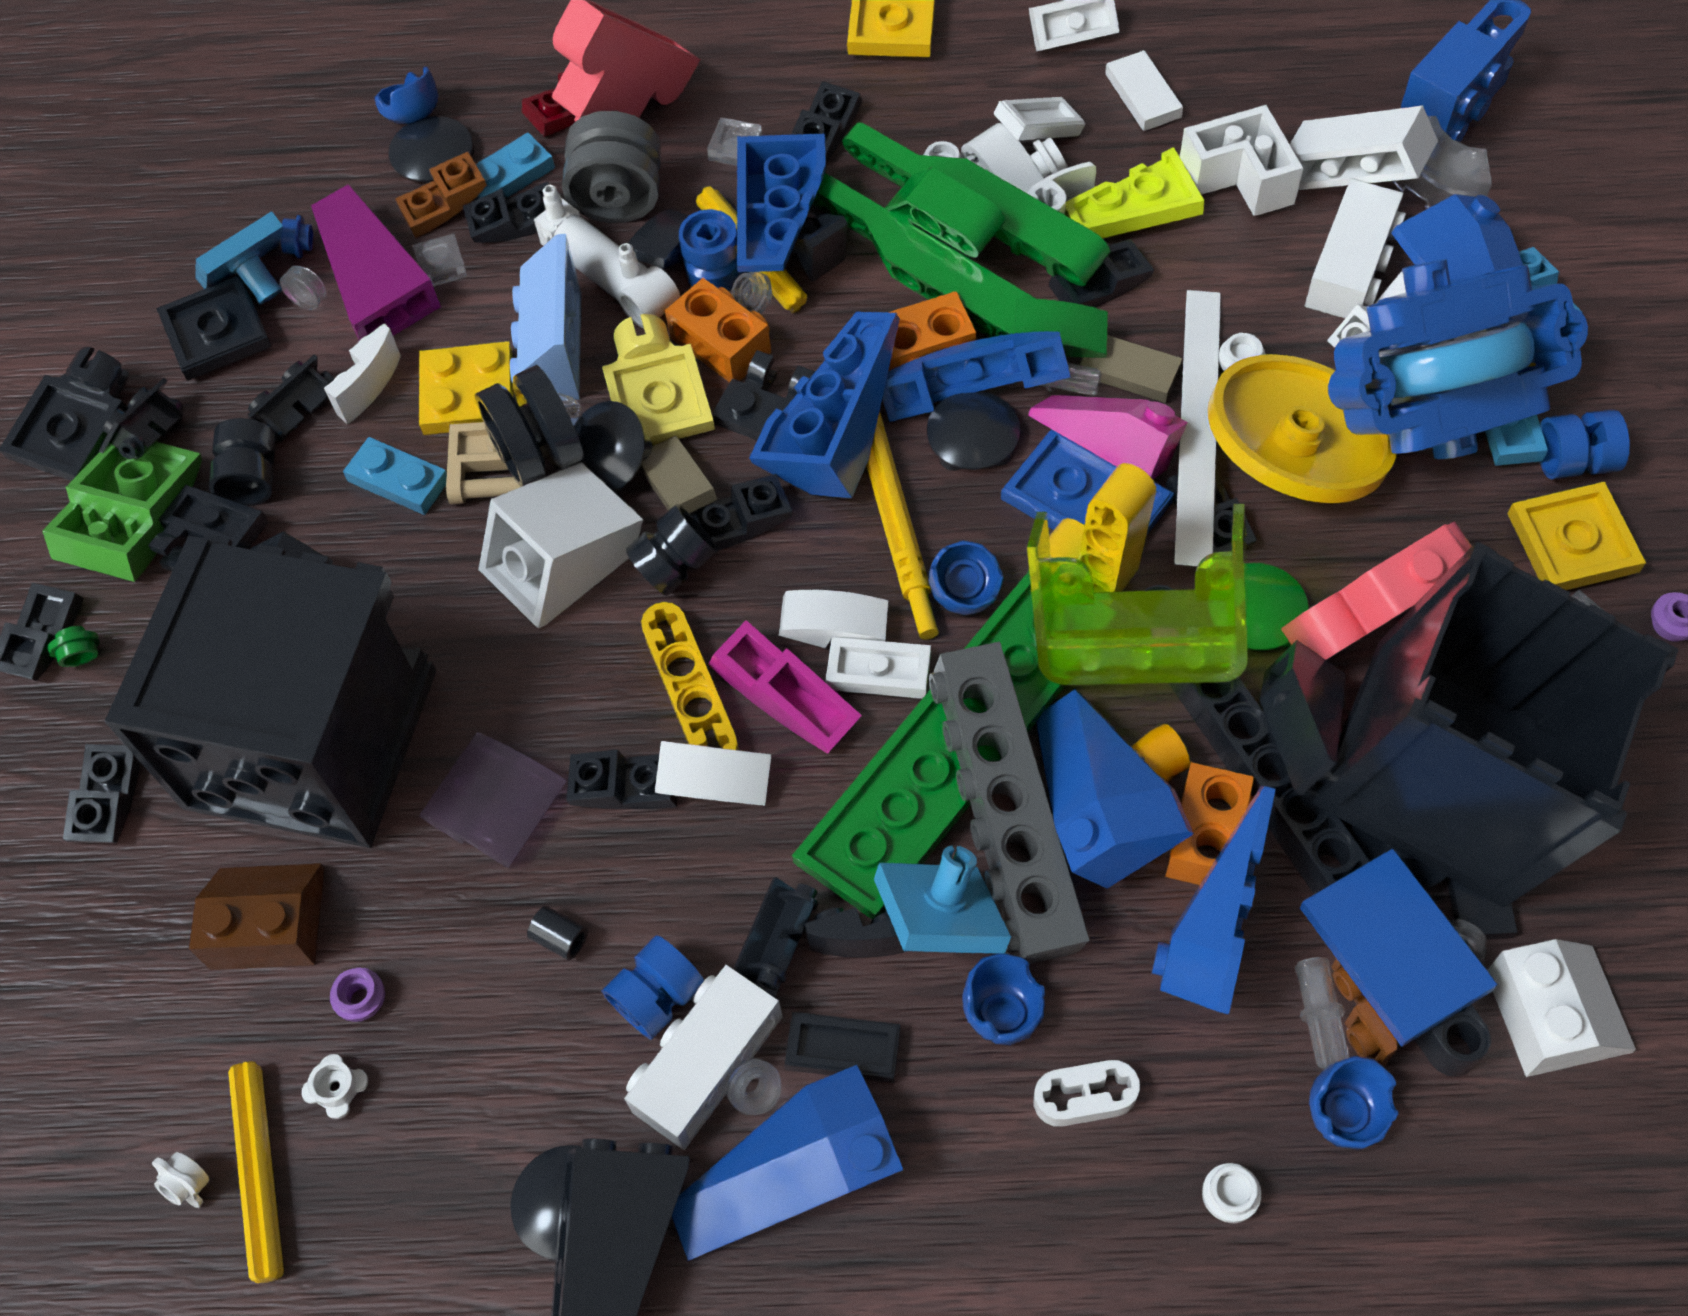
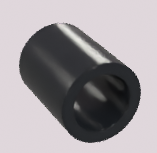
(557, 933)

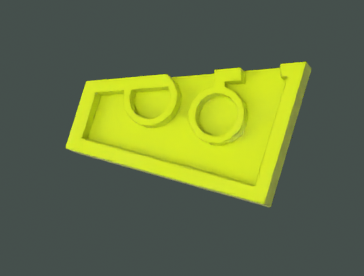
(1140, 201)

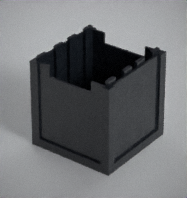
(273, 691)
(1495, 728)

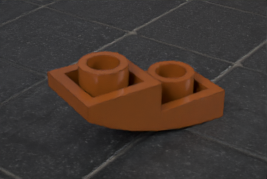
(433, 204)
(1365, 1029)

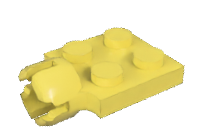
(658, 381)

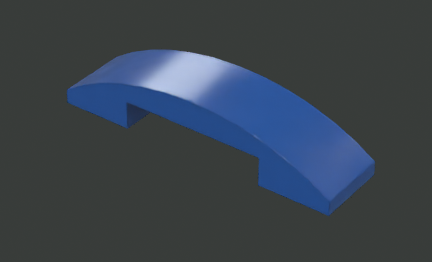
(974, 367)

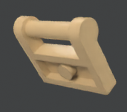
(473, 452)

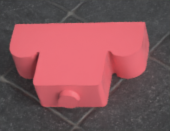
(616, 62)
(1378, 593)

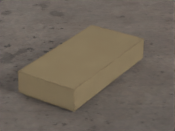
(1136, 369)
(677, 476)

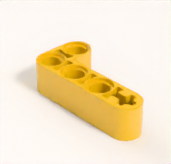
(1113, 529)

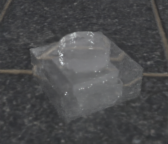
(724, 139)
(440, 259)

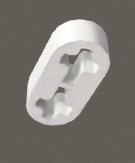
(1088, 1106)

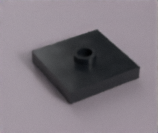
(213, 327)

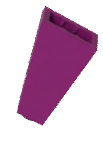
(371, 267)

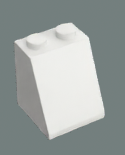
(555, 541)

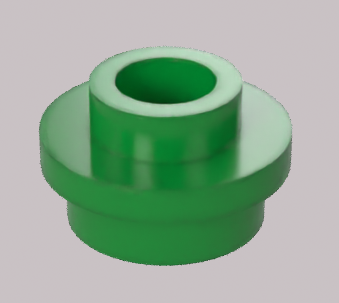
(74, 646)

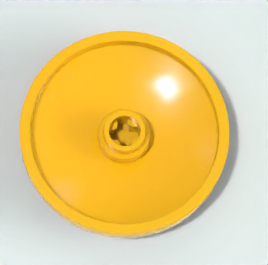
(1287, 433)

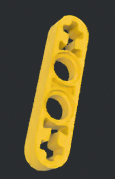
(693, 685)

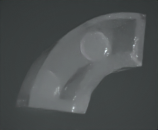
(1450, 171)

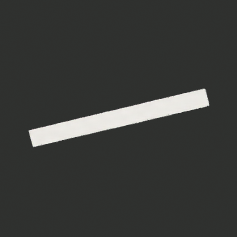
(1197, 443)

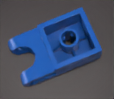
(1467, 67)

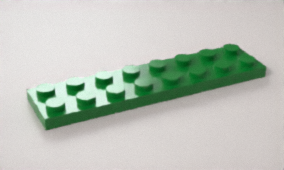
(910, 787)

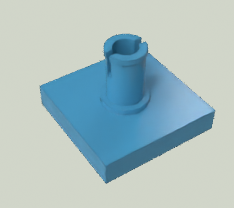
(241, 256)
(942, 905)

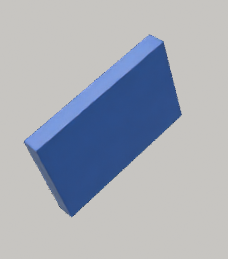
(1063, 480)
(1397, 947)

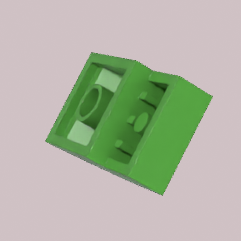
(118, 509)

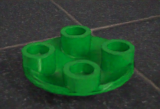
(1272, 603)

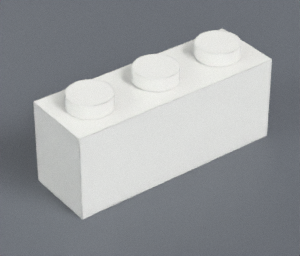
(1364, 147)
(1355, 249)
(699, 1055)

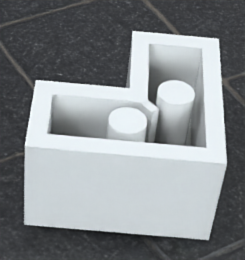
(1243, 152)

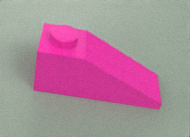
(1116, 428)

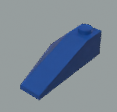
(774, 195)
(1464, 233)
(831, 422)
(1104, 795)
(1208, 938)
(800, 1157)

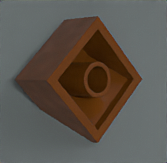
(258, 917)

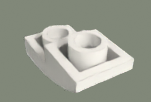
(359, 386)
(825, 614)
(712, 773)

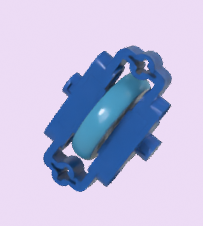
(1456, 358)

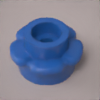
(296, 236)

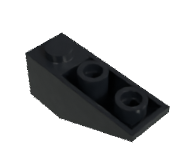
(1304, 710)

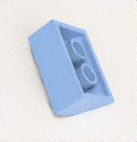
(549, 317)

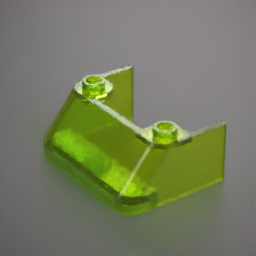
(1139, 633)

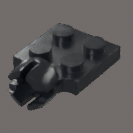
(66, 416)

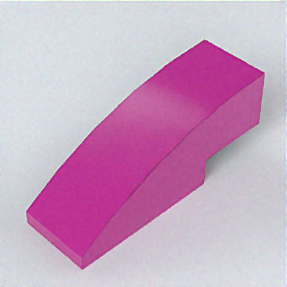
(783, 687)

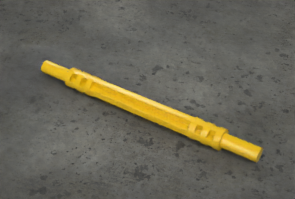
(900, 533)

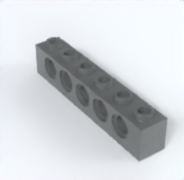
(984, 675)

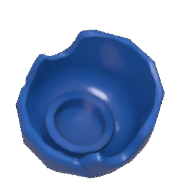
(410, 100)
(965, 578)
(1003, 999)
(1353, 1102)

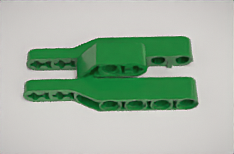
(966, 211)

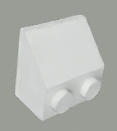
(1558, 1006)

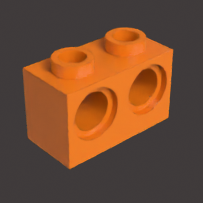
(930, 328)
(718, 329)
(1208, 824)

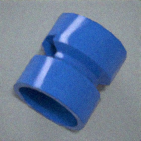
(709, 248)
(1592, 444)
(653, 987)

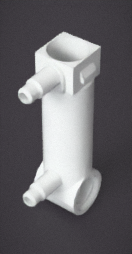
(606, 263)

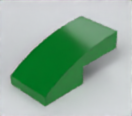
(1080, 326)

